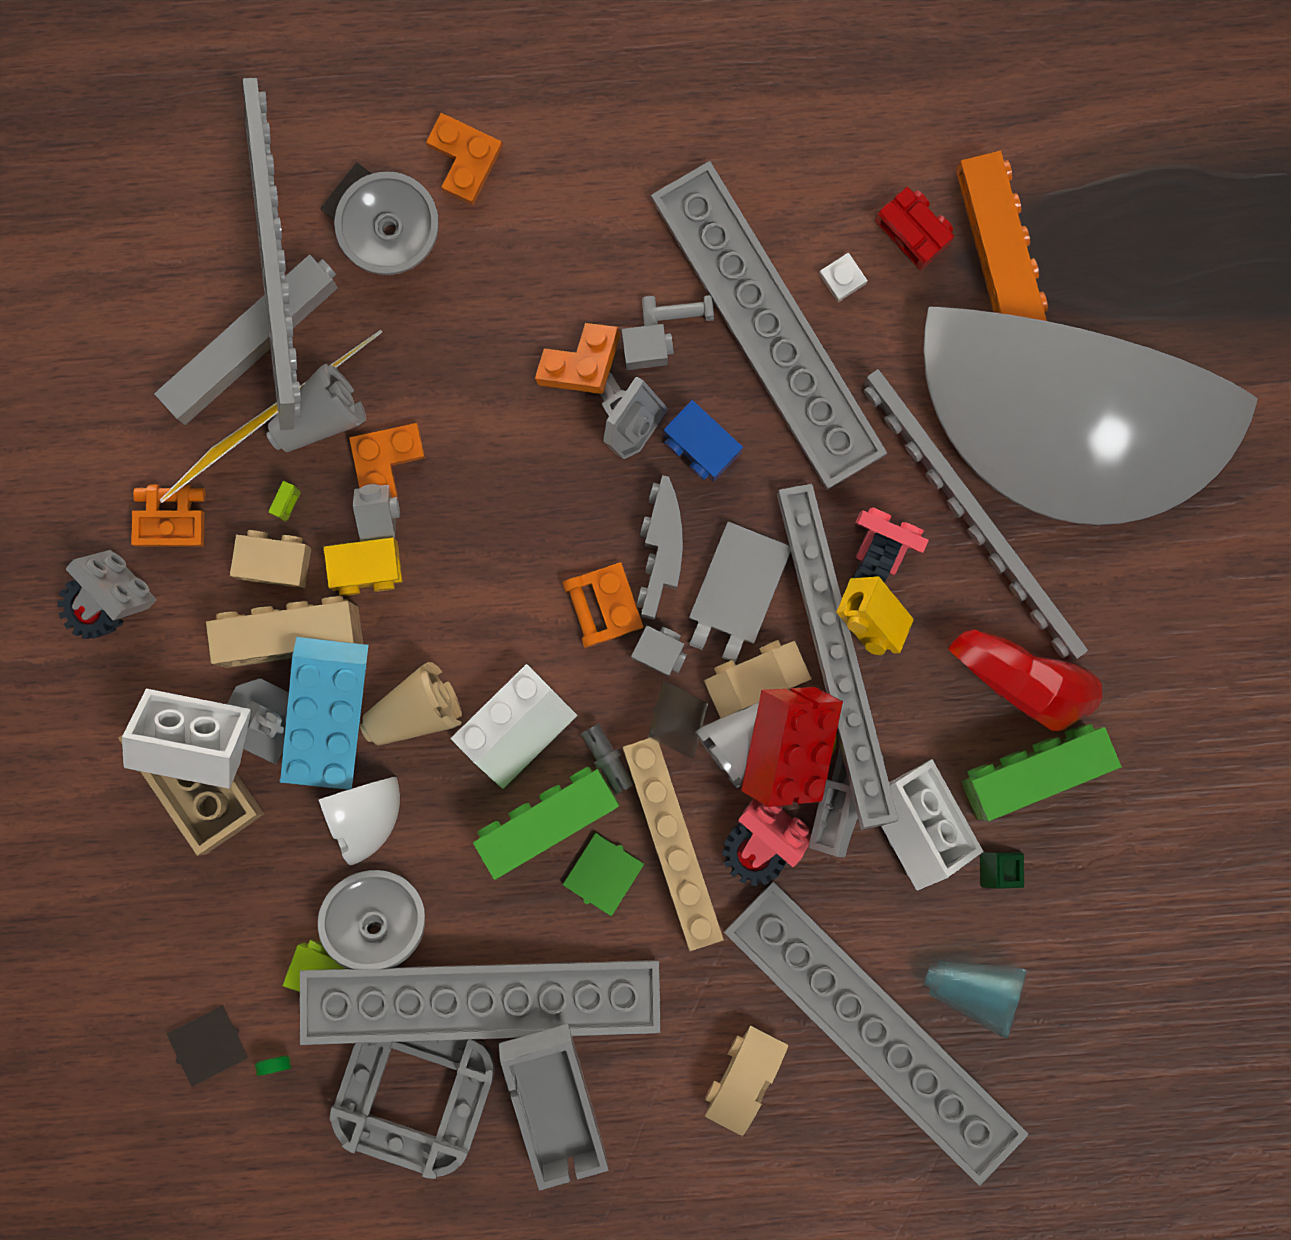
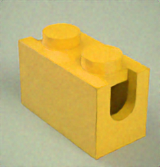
(363, 565)
(875, 615)

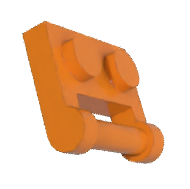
(614, 601)

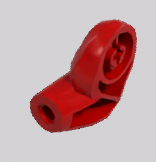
(1041, 688)

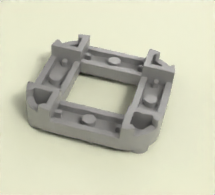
(400, 1144)

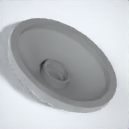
(380, 202)
(365, 902)

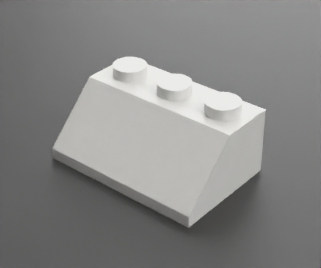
(514, 726)
(186, 738)
(930, 828)

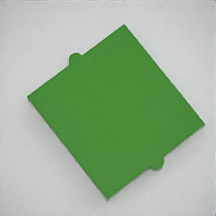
(603, 874)

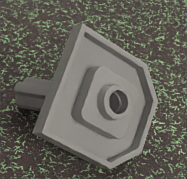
(631, 416)
(267, 717)

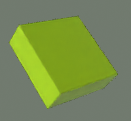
(284, 501)

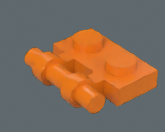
(168, 528)

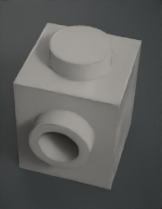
(646, 346)
(375, 512)
(660, 650)

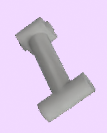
(653, 314)

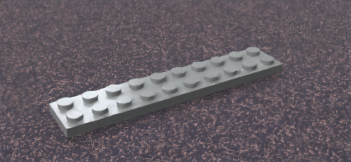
(271, 255)
(768, 325)
(478, 1001)
(876, 1033)

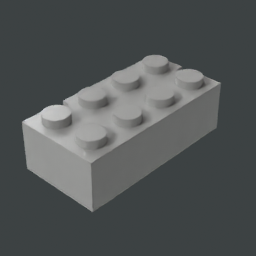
(553, 1106)

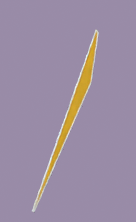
(240, 434)

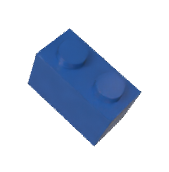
(702, 442)

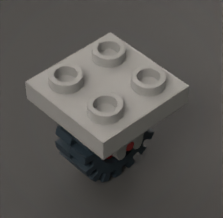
(101, 595)

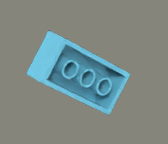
(323, 713)

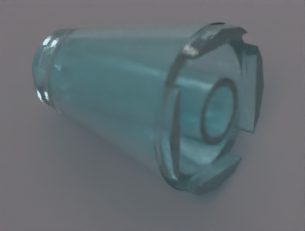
(979, 992)

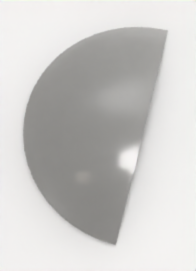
(1078, 416)

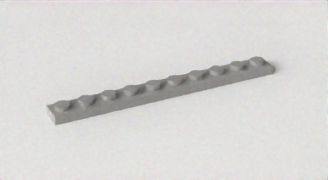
(981, 527)
(837, 657)

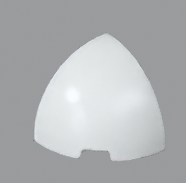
(362, 817)

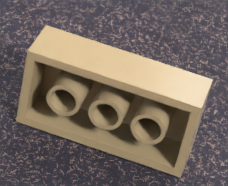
(272, 633)
(205, 812)

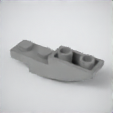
(664, 534)

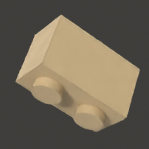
(270, 560)

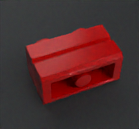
(915, 227)

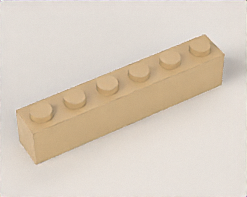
(673, 844)

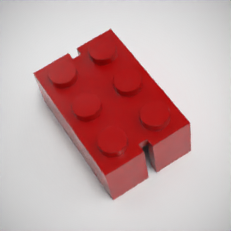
(791, 746)

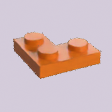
(472, 152)
(585, 369)
(380, 450)

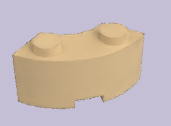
(741, 685)
(743, 1085)

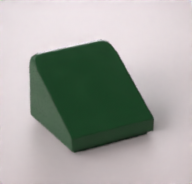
(1002, 870)

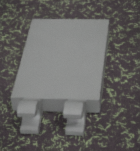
(738, 588)

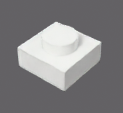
(843, 277)

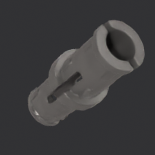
(607, 758)

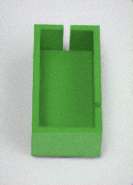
(1040, 774)
(546, 823)

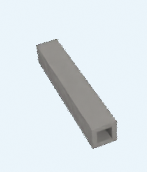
(243, 343)

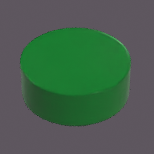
(273, 1065)

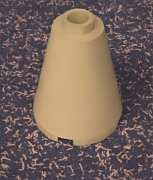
(413, 709)

